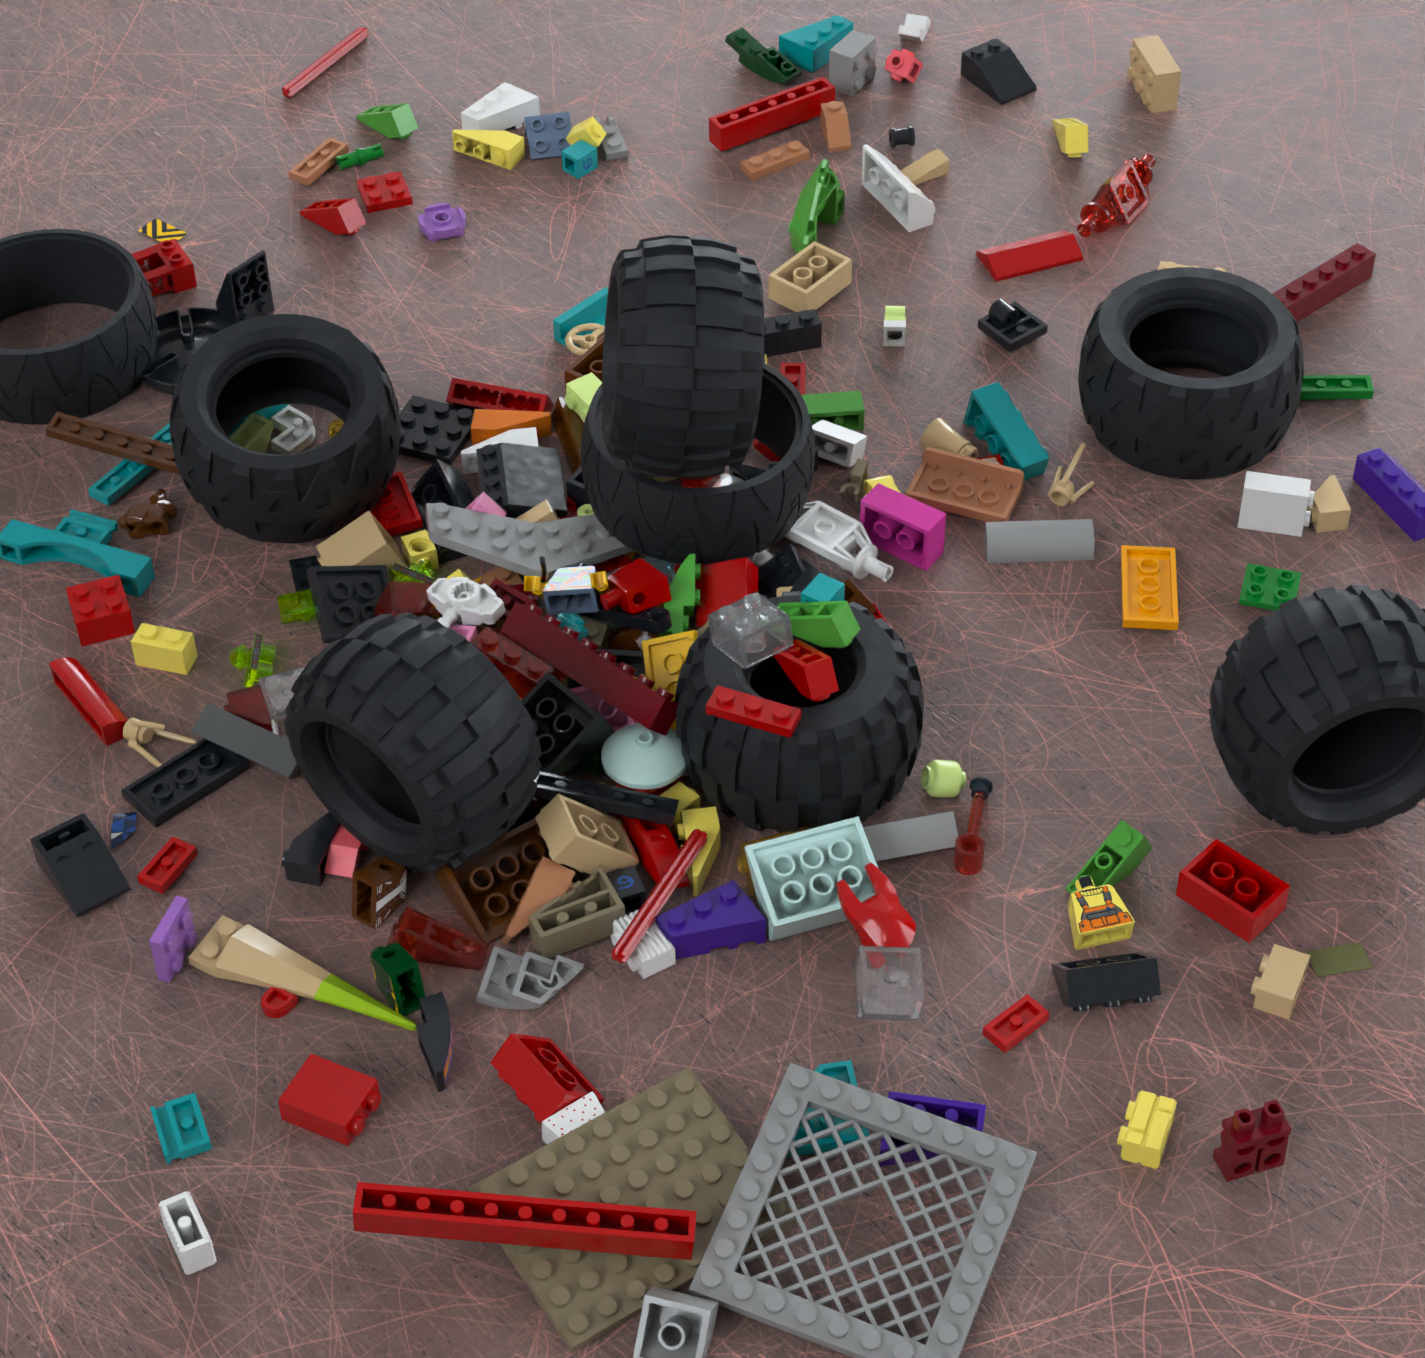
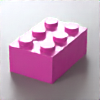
(903, 526)

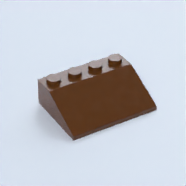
(493, 882)

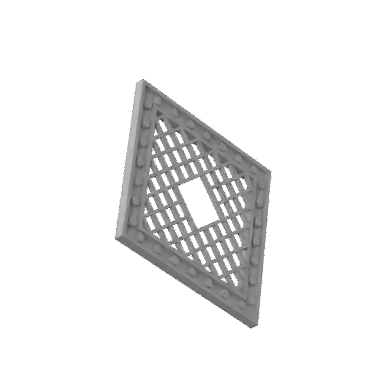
(835, 1329)

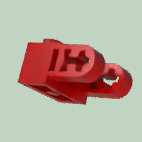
(168, 265)

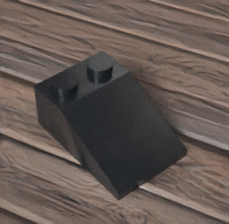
(996, 71)

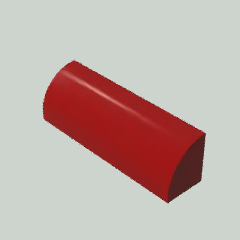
(494, 397)
(89, 699)

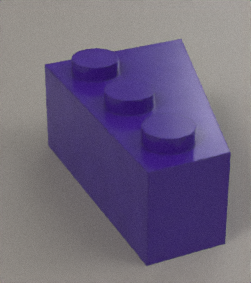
(713, 921)
(960, 1112)

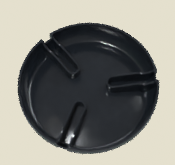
(177, 340)

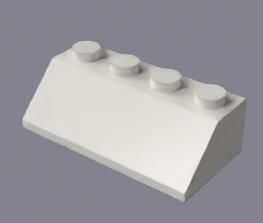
(895, 191)

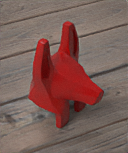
(879, 918)

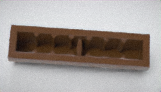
(569, 431)

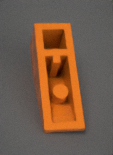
(494, 422)

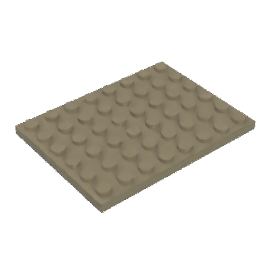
(650, 1151)

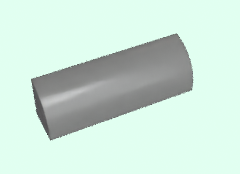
(1039, 541)
(912, 835)

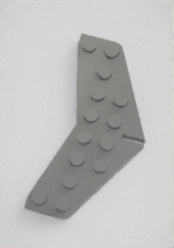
(520, 543)

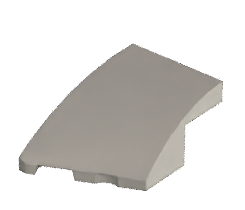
(524, 980)

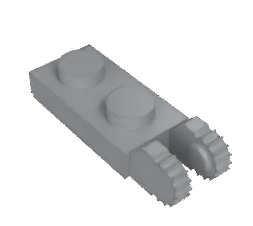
(613, 144)

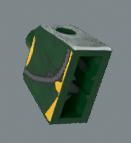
(396, 966)

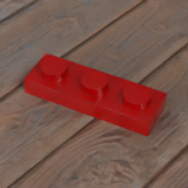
(753, 711)

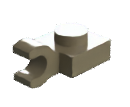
(855, 480)

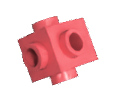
(903, 66)

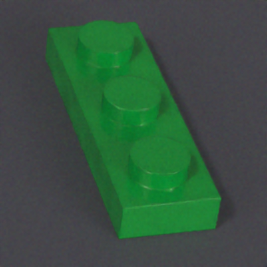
(1336, 387)

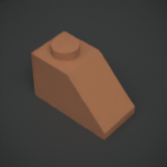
(835, 126)

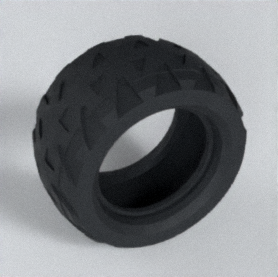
(273, 364)
(1180, 422)

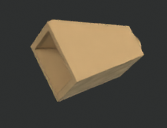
(361, 544)

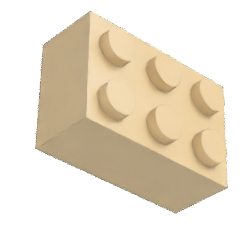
(1154, 74)
(810, 278)
(584, 837)

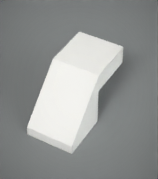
(914, 27)

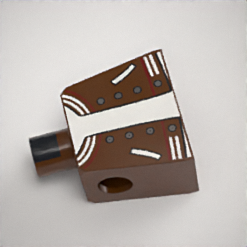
(378, 890)

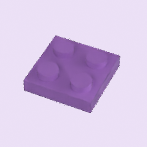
(173, 939)

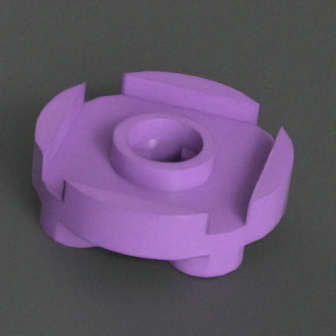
(436, 229)

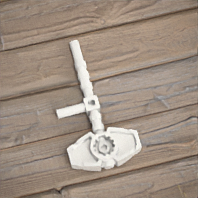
(465, 601)

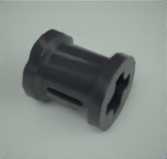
(902, 136)

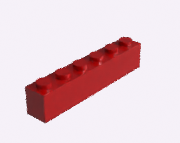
(770, 114)

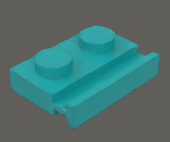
(87, 526)
(181, 1128)

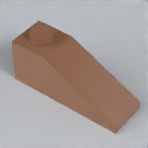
(545, 884)

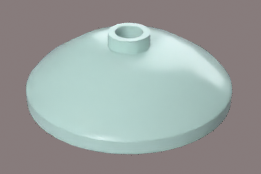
(643, 757)

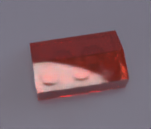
(514, 661)

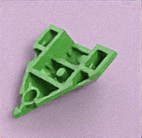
(817, 202)

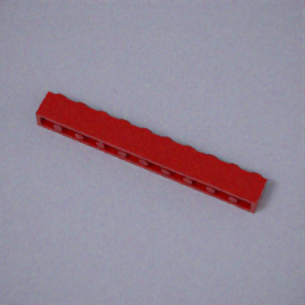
(524, 1221)

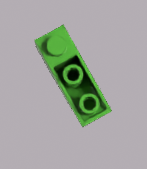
(1115, 857)

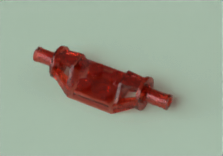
(1119, 197)

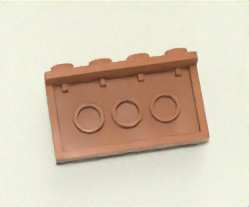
(966, 486)

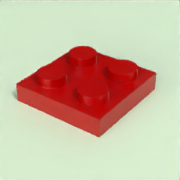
(384, 192)

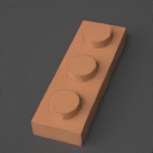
(775, 160)
(318, 161)

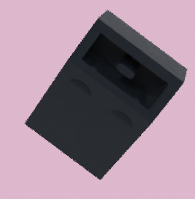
(247, 289)
(79, 864)

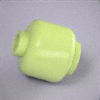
(943, 778)

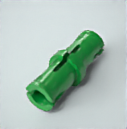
(360, 156)

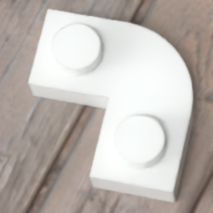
(296, 428)

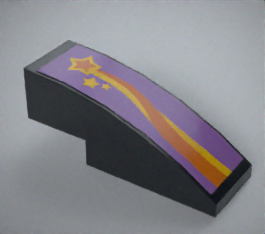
(436, 1037)

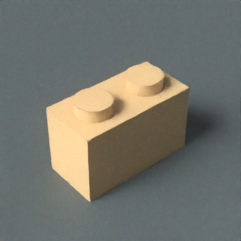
(1280, 982)

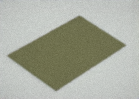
(1339, 959)

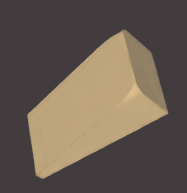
(927, 167)

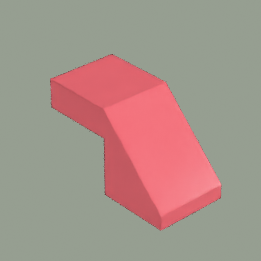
(344, 854)

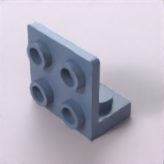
(547, 135)

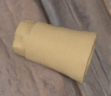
(943, 437)

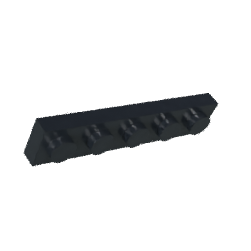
(608, 798)

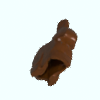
(149, 517)

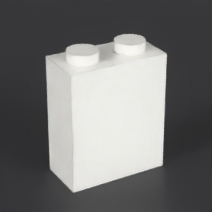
(1275, 503)

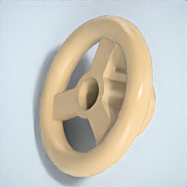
(586, 341)

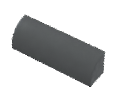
(247, 740)

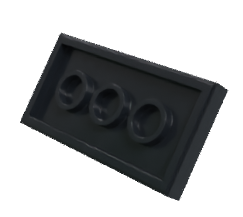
(183, 781)

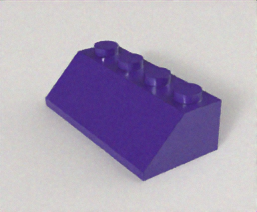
(1392, 490)

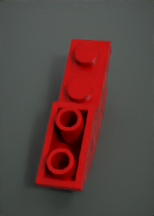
(655, 846)

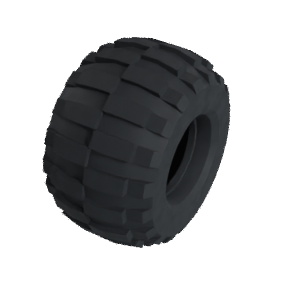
(682, 357)
(1326, 710)
(413, 741)
(842, 755)

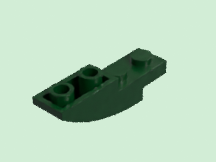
(762, 61)

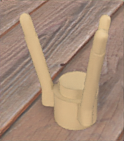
(1063, 490)
(142, 732)

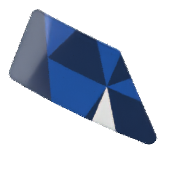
(122, 827)

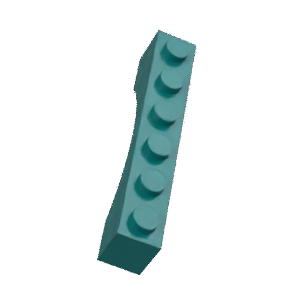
(31, 544)

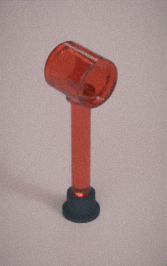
(970, 846)

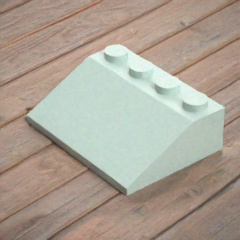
(800, 872)

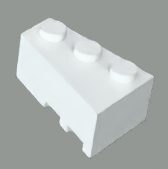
(501, 109)

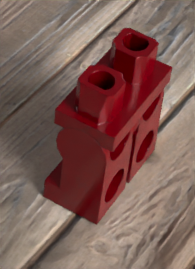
(1250, 1139)

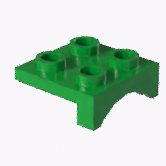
(1268, 586)

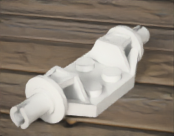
(837, 539)

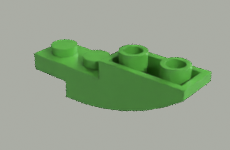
(683, 596)

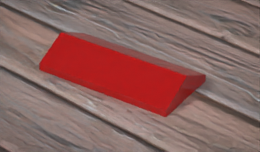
(1030, 255)

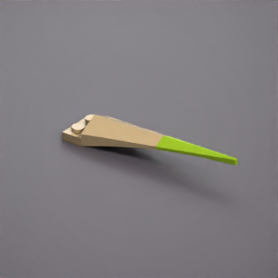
(255, 958)

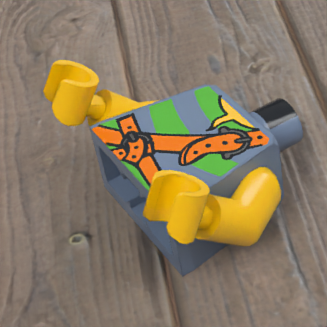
(570, 589)

